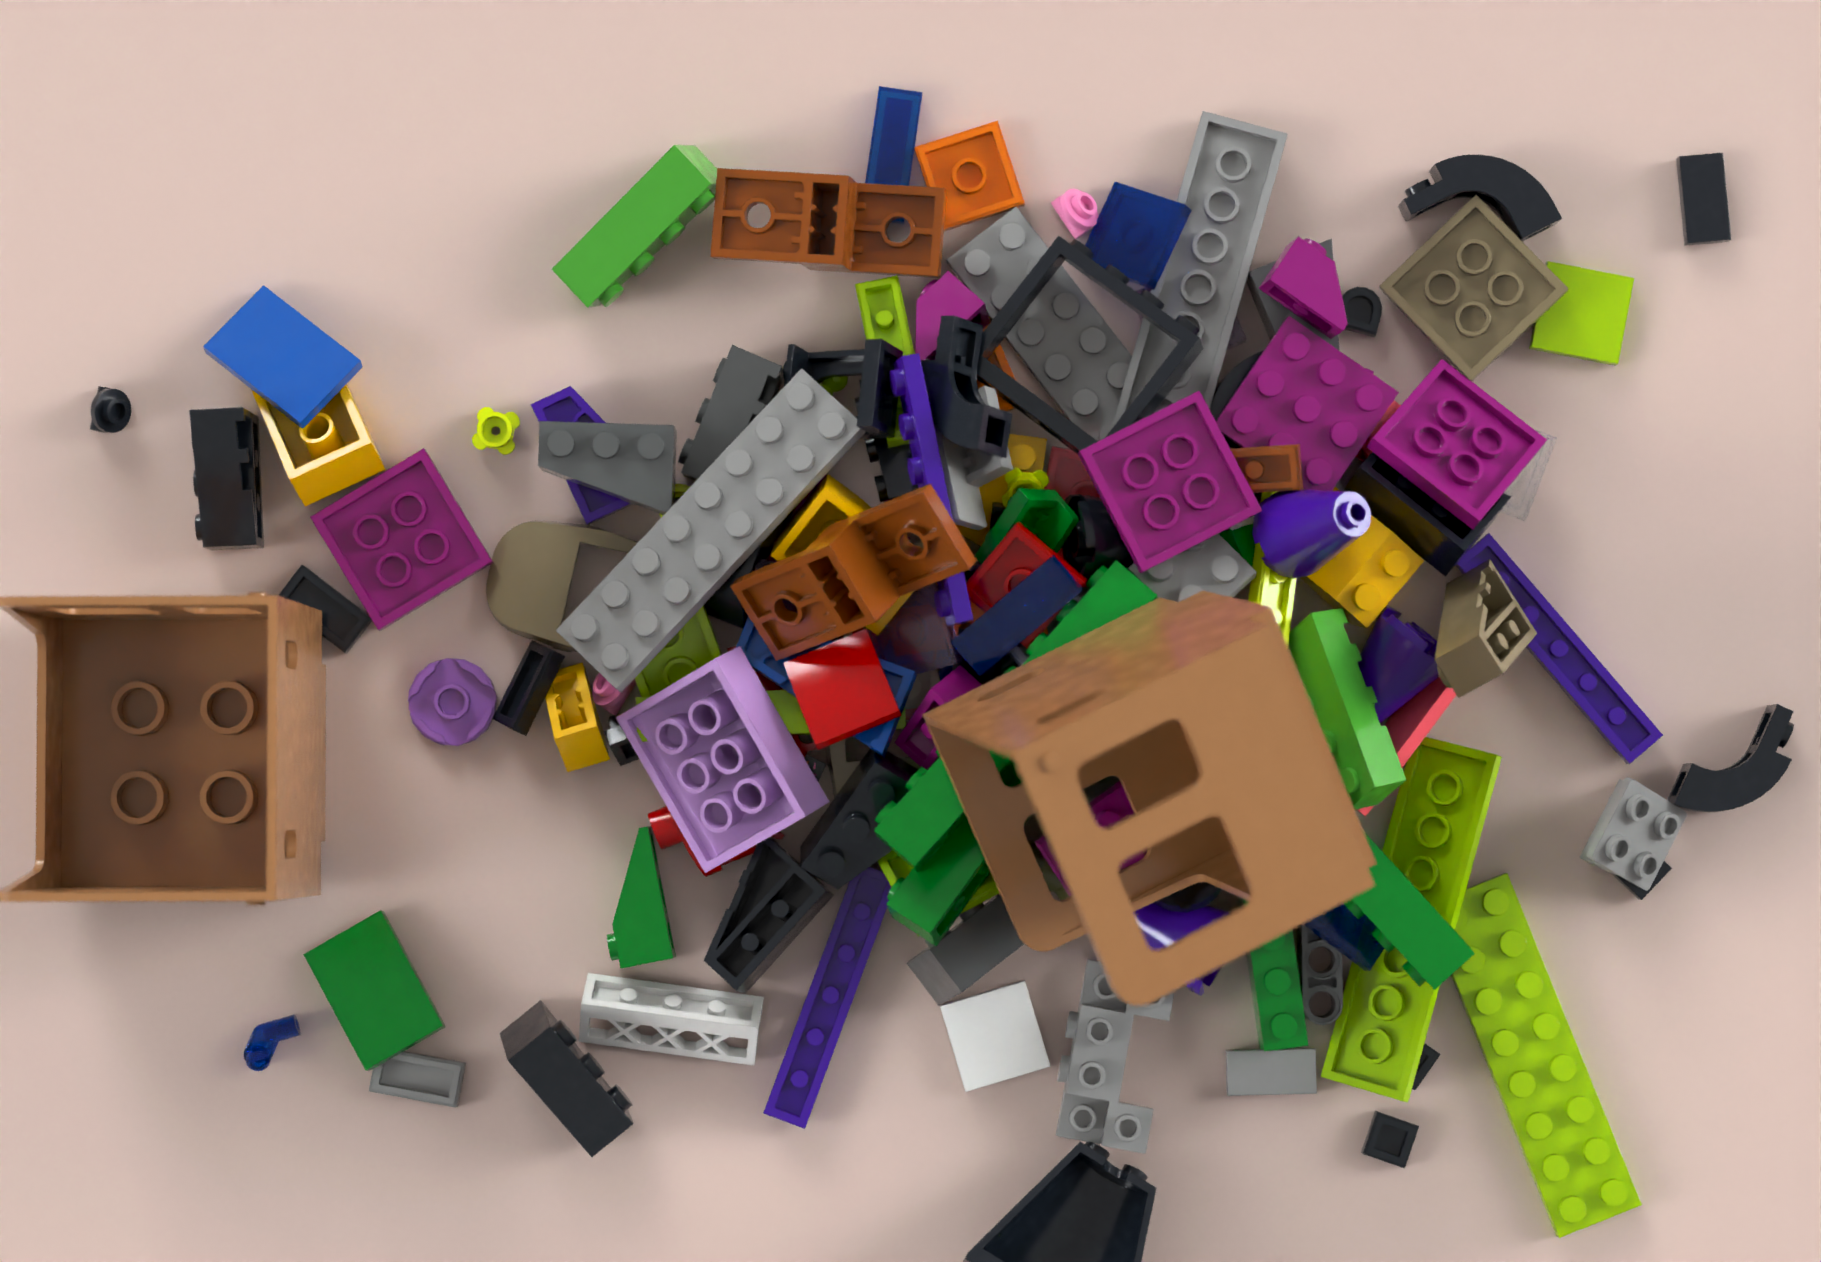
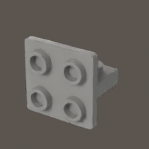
(1634, 833)

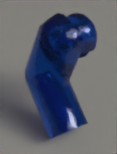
(265, 1039)

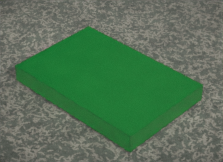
(374, 990)

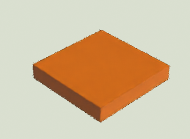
(974, 172)

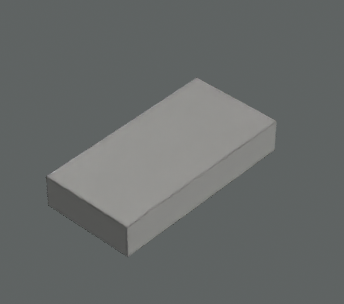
(1271, 1072)
(420, 1078)

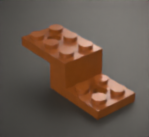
(828, 223)
(853, 572)

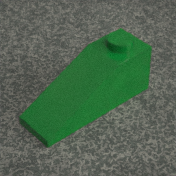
(641, 918)

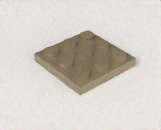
(1473, 288)

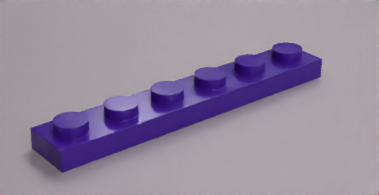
(926, 468)
(1570, 660)
(829, 998)

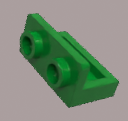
(1040, 512)

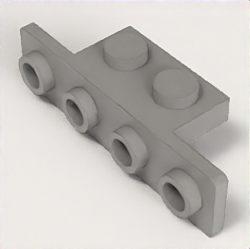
(968, 470)

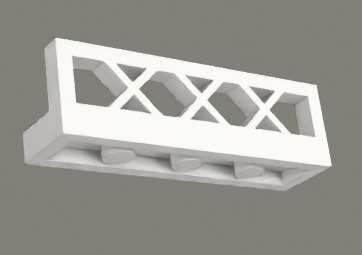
(670, 1011)

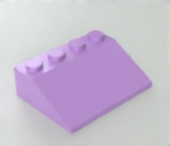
(722, 759)

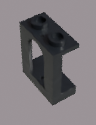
(876, 403)

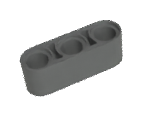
(1328, 980)

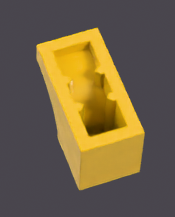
(576, 719)

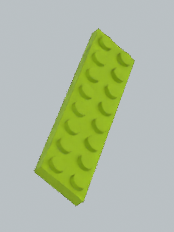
(1434, 846)
(1538, 1064)

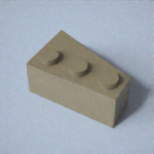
(1479, 630)

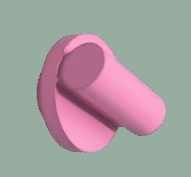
(1076, 211)
(608, 696)

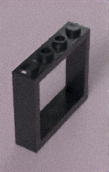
(1114, 282)

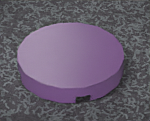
(452, 702)

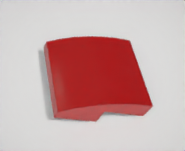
(842, 689)

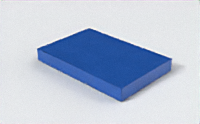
(283, 356)

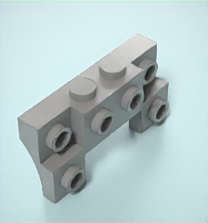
(1097, 1064)

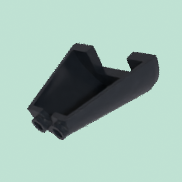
(1075, 1215)

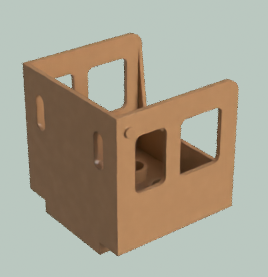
(176, 748)
(1217, 762)

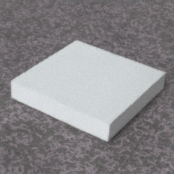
(995, 1036)

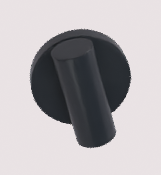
(110, 410)

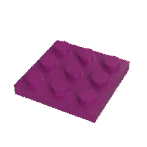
(1307, 397)
(1456, 443)
(1169, 481)
(401, 539)

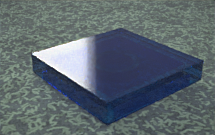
(1137, 233)

